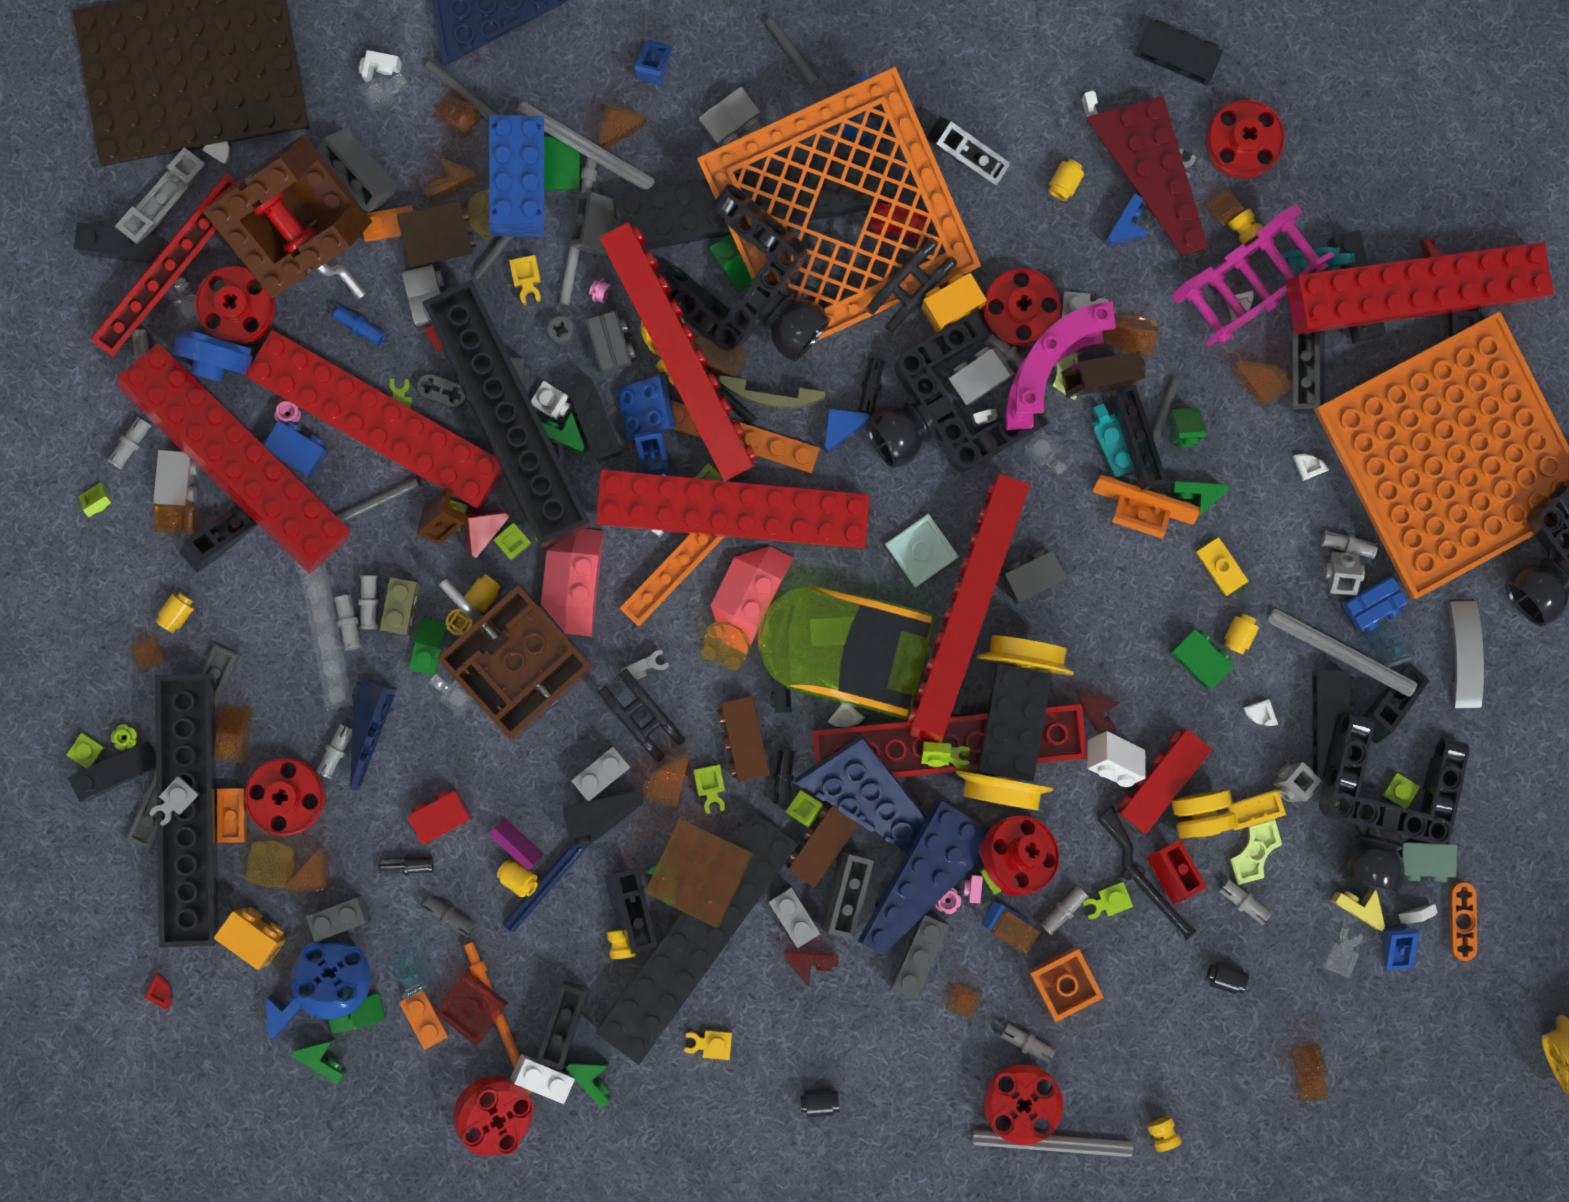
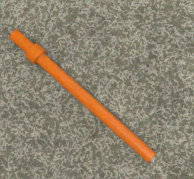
(478, 969)

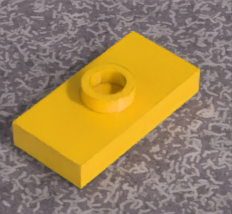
(1222, 566)
(1257, 809)

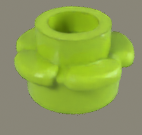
(131, 737)

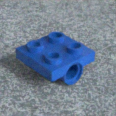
(646, 406)

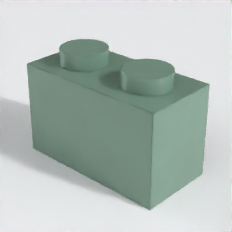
(1429, 860)

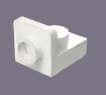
(382, 62)
(551, 401)

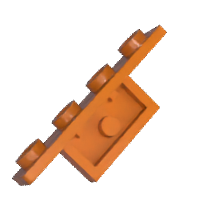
(1143, 508)

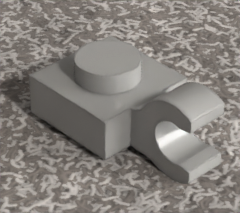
(639, 668)

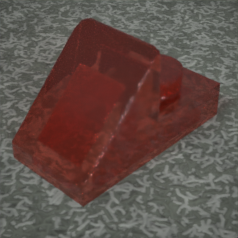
(1094, 708)
(802, 962)

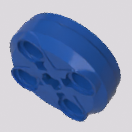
(211, 355)
(330, 979)

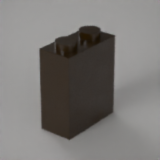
(435, 233)
(1103, 374)

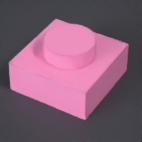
(973, 888)

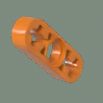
(1470, 901)

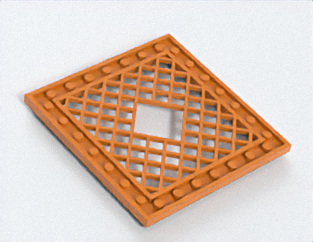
(882, 89)

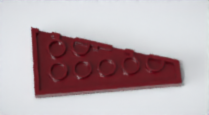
(1150, 159)

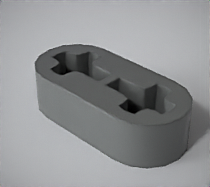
(440, 397)

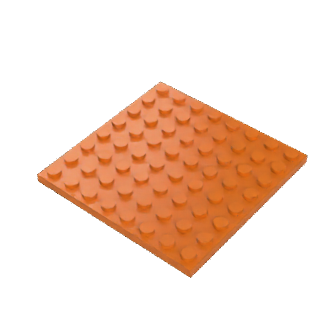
(1449, 453)

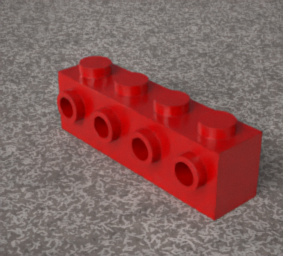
(1164, 780)

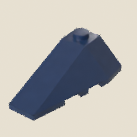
(369, 715)

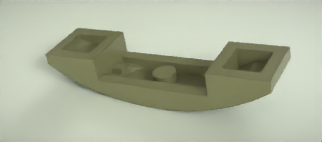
(805, 397)

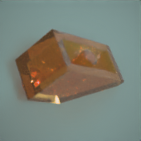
(1133, 334)
(1263, 381)
(233, 735)
(667, 782)

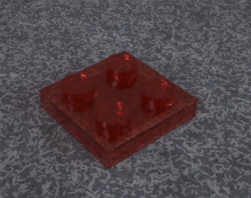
(471, 1008)

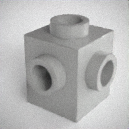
(1344, 573)
(1296, 782)

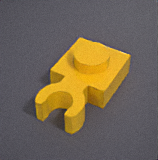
(525, 275)
(714, 1044)

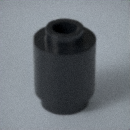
(1227, 977)
(820, 1102)

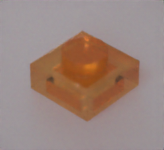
(1225, 207)
(148, 654)
(964, 1001)

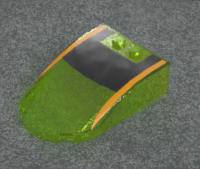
(846, 648)

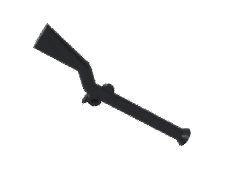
(1113, 825)

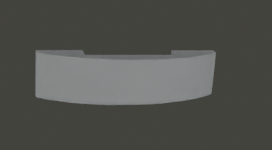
(162, 197)
(1467, 654)

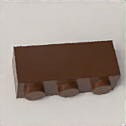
(744, 739)
(821, 845)

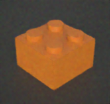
(1065, 984)

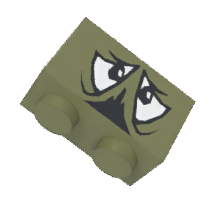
(400, 606)

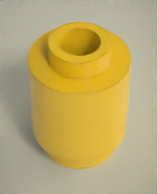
(1066, 180)
(483, 593)
(175, 612)
(1241, 633)
(517, 878)

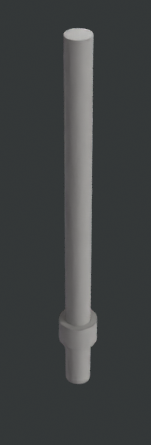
(588, 177)

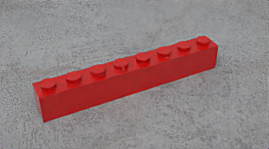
(159, 275)

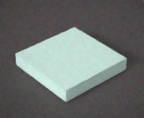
(921, 550)

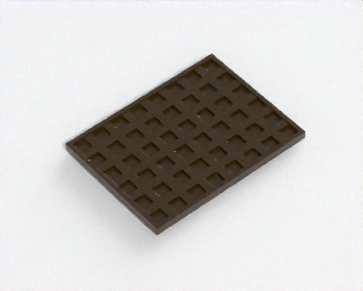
(188, 74)

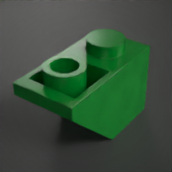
(1186, 427)

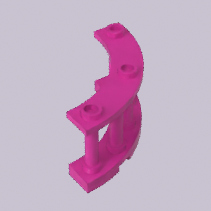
(1239, 259)
(1067, 336)

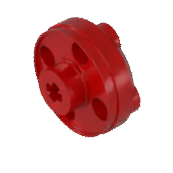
(1244, 152)
(1008, 295)
(220, 304)
(294, 810)
(1020, 855)
(492, 1113)
(1022, 1120)

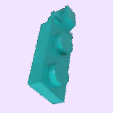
(1299, 262)
(1111, 441)

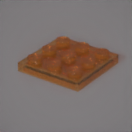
(698, 873)

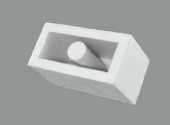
(1116, 759)
(542, 1079)

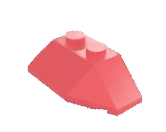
(572, 581)
(750, 588)

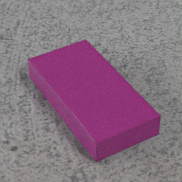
(516, 844)

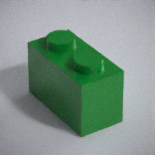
(1201, 658)

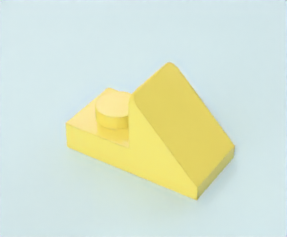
(1368, 910)

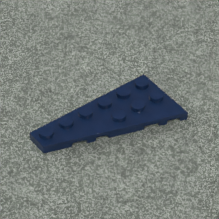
(474, 23)
(866, 792)
(934, 863)

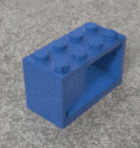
(516, 176)

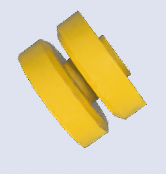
(1204, 814)

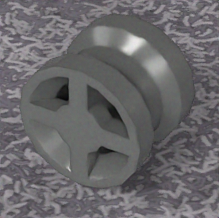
(564, 336)

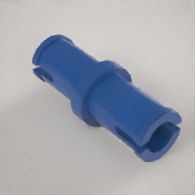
(359, 325)

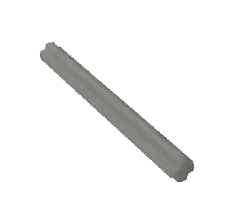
(589, 148)
(1342, 652)
(1059, 1144)

